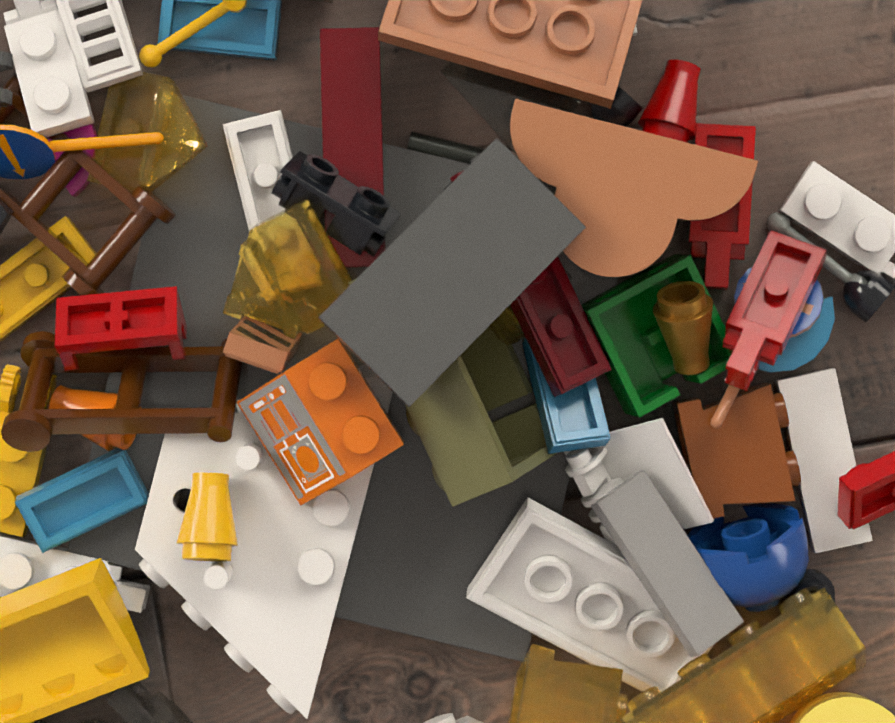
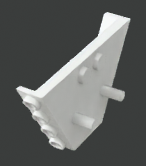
(289, 560)

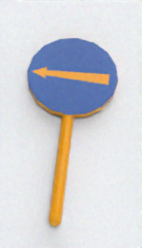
(30, 155)

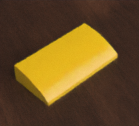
(65, 644)

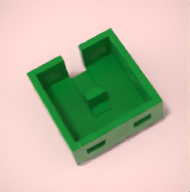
(635, 343)

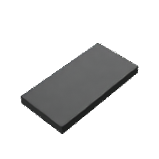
(452, 272)

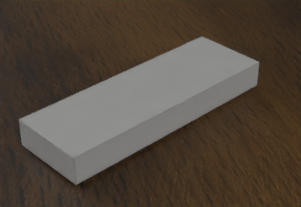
(667, 563)

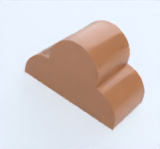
(624, 183)

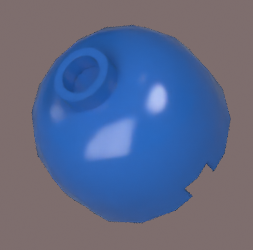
(755, 556)

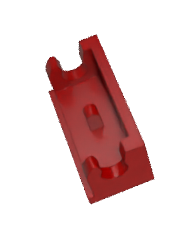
(119, 323)

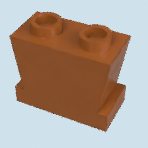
(744, 456)

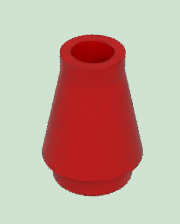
(673, 103)

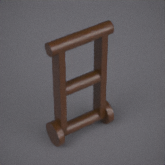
(145, 208)
(33, 425)

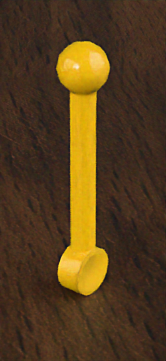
(152, 54)

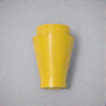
(208, 520)

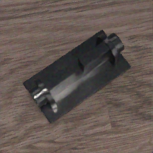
(360, 212)

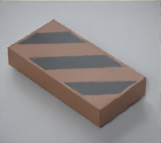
(261, 345)

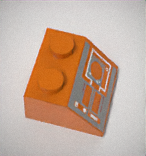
(320, 422)

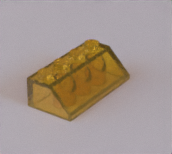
(764, 671)

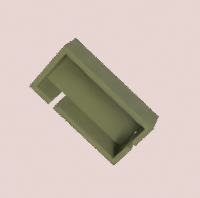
(453, 422)

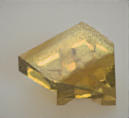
(148, 106)
(287, 272)

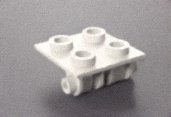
(630, 451)

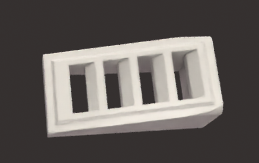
(76, 28)

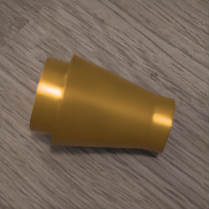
(685, 323)

